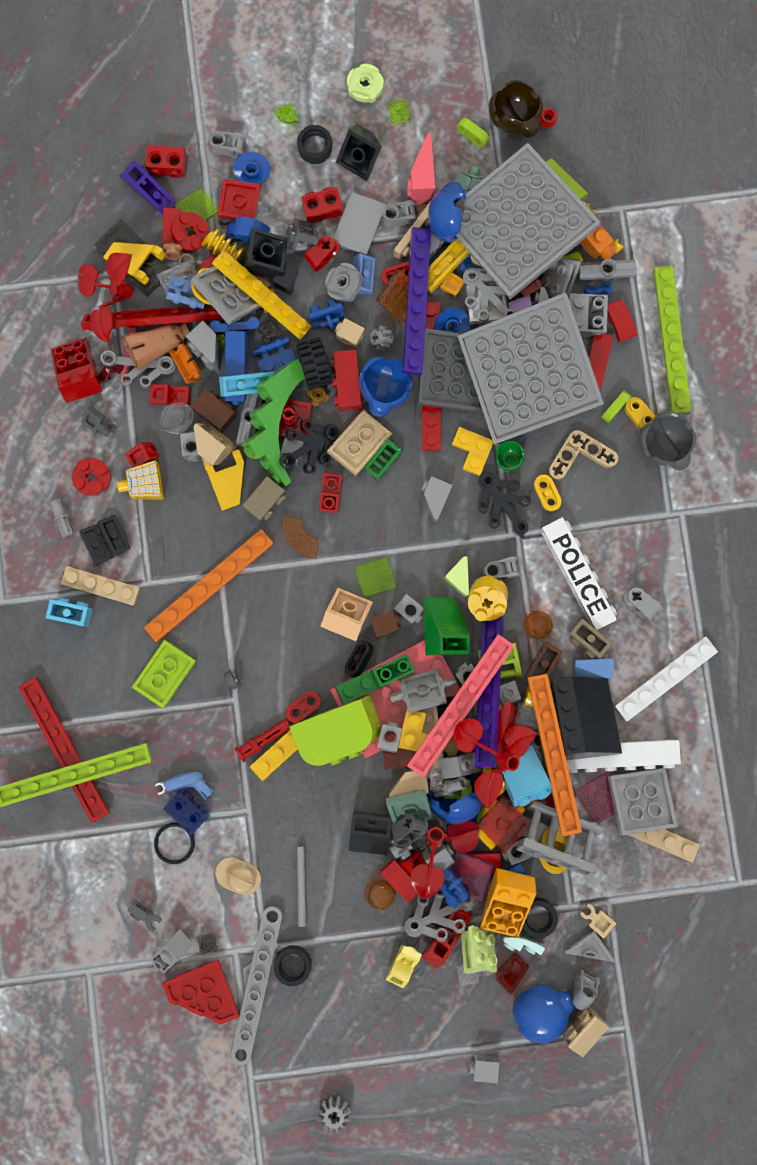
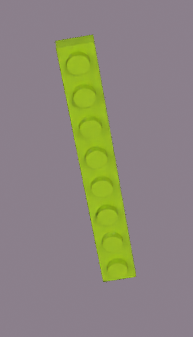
(672, 339)
(74, 774)

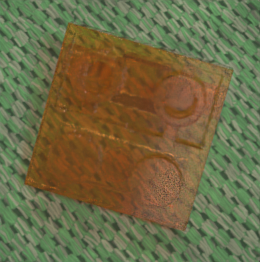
(394, 296)

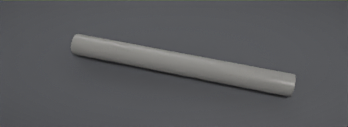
(301, 886)

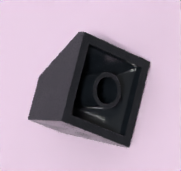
(359, 151)
(264, 253)

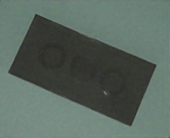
(152, 266)

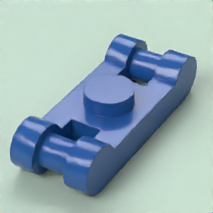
(251, 324)

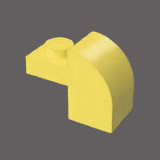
(403, 966)

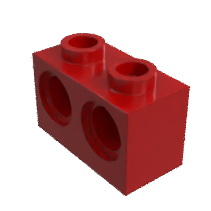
(167, 156)
(323, 210)

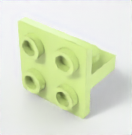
(478, 950)

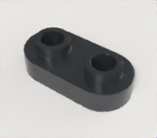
(359, 658)

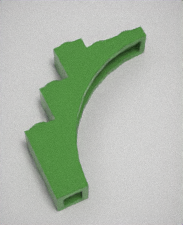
(266, 418)

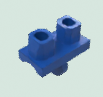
(326, 316)
(453, 889)

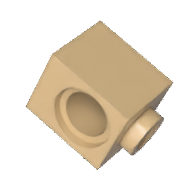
(349, 333)

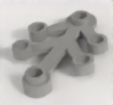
(487, 293)
(158, 364)
(437, 917)

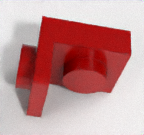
(142, 454)

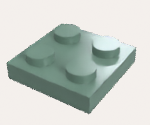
(410, 803)

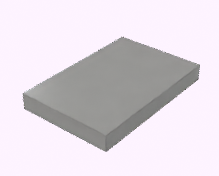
(359, 223)

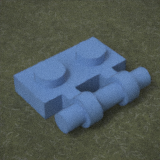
(180, 291)

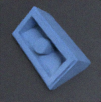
(366, 267)
(594, 668)

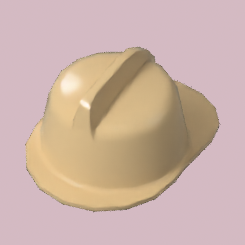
(238, 876)

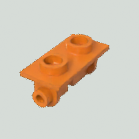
(187, 368)

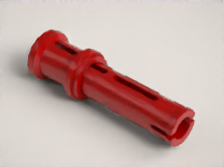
(255, 744)

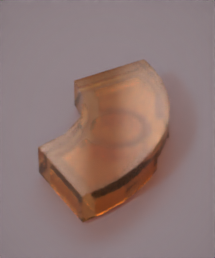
(298, 538)

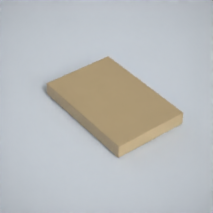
(359, 442)

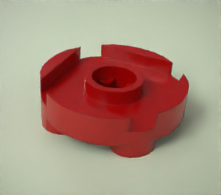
(187, 221)
(83, 469)

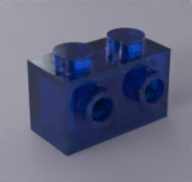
(187, 811)

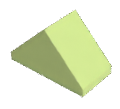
(459, 577)

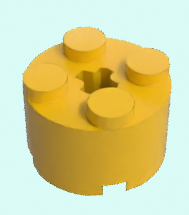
(488, 598)

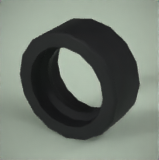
(314, 130)
(540, 933)
(292, 981)

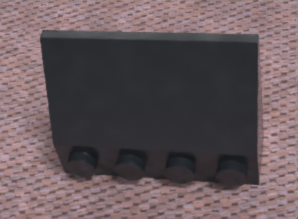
(585, 717)

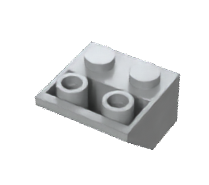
(590, 313)
(205, 344)

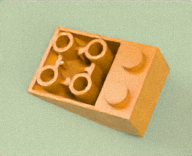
(508, 902)

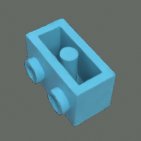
(69, 613)

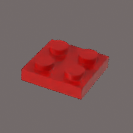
(238, 199)

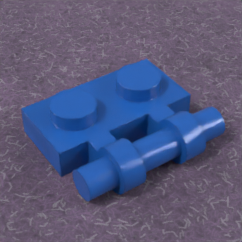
(276, 361)

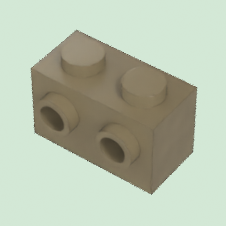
(265, 499)
(589, 639)

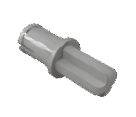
(61, 518)
(451, 787)

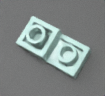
(517, 943)

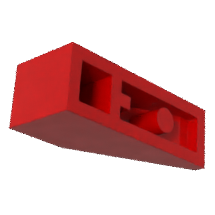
(438, 952)

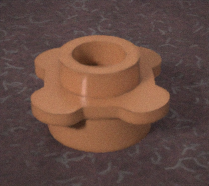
(172, 251)

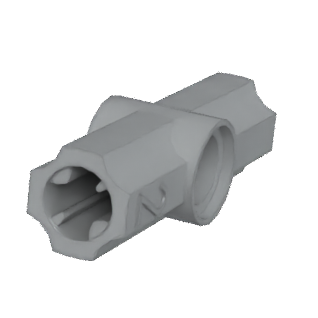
(618, 269)
(246, 428)

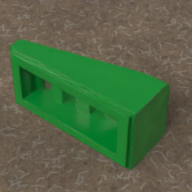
(391, 444)

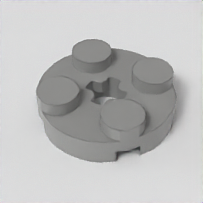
(352, 286)

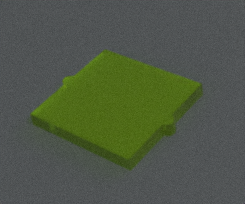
(199, 204)
(375, 577)

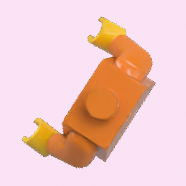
(600, 243)

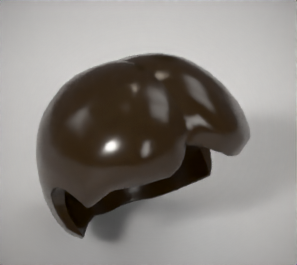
(516, 109)

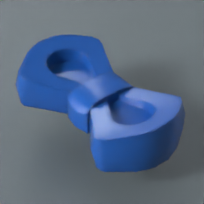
(605, 288)

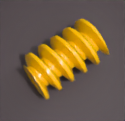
(219, 244)

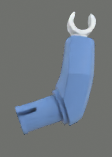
(187, 780)

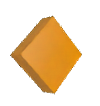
(452, 285)

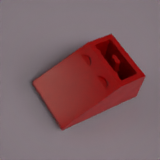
(75, 370)

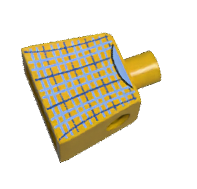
(143, 482)

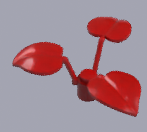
(117, 268)
(517, 743)
(429, 879)

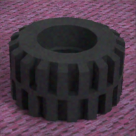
(314, 363)

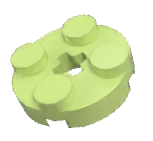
(360, 74)

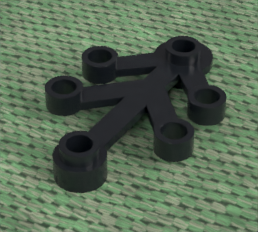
(312, 445)
(501, 501)

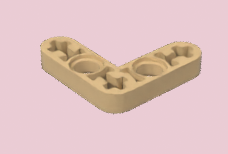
(576, 448)

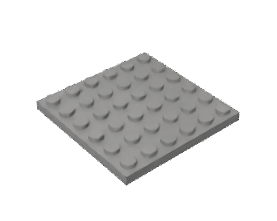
(522, 221)
(531, 369)

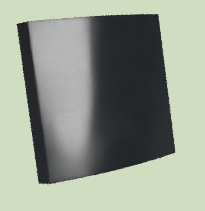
(104, 540)

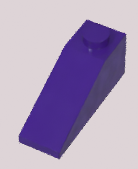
(146, 187)

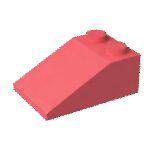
(422, 183)

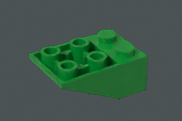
(444, 628)

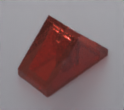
(511, 973)

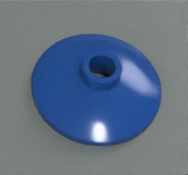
(248, 163)
(457, 317)

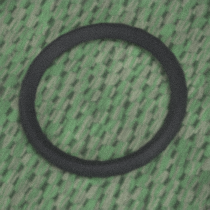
(157, 849)

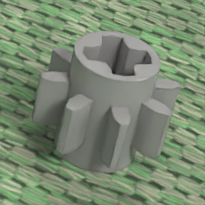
(381, 338)
(397, 852)

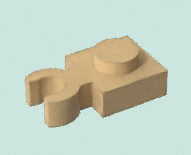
(598, 921)

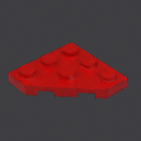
(203, 992)

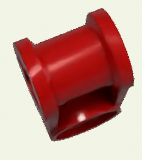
(320, 255)

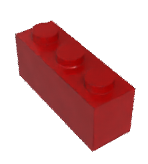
(346, 380)

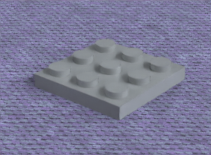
(224, 295)
(642, 802)

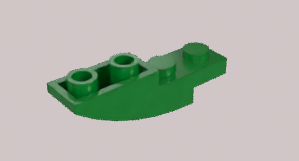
(374, 679)

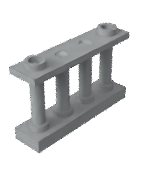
(548, 852)

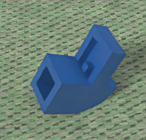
(240, 229)

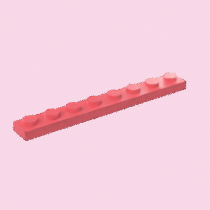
(460, 705)

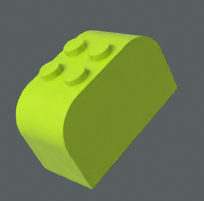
(337, 732)

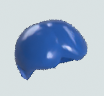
(443, 215)
(384, 384)
(456, 810)
(542, 1013)

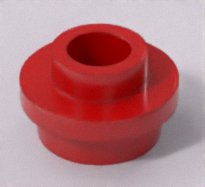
(548, 112)

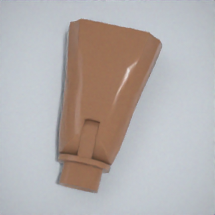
(151, 344)

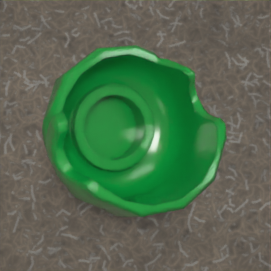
(510, 455)

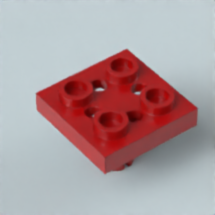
(290, 417)

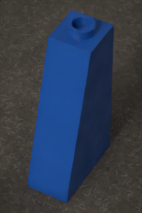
(236, 359)

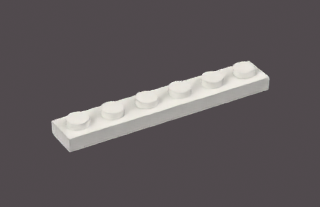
(665, 679)

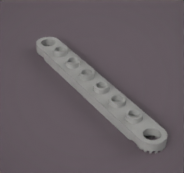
(256, 985)

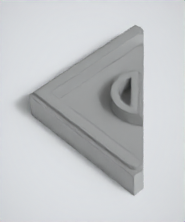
(590, 947)

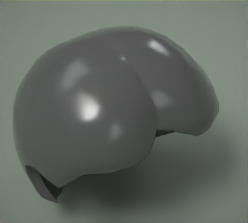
(668, 440)

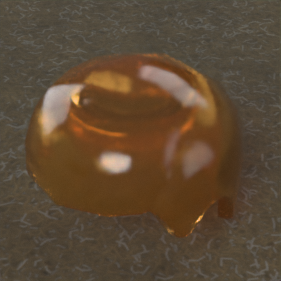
(538, 625)
(379, 894)

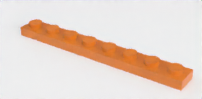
(208, 585)
(554, 755)

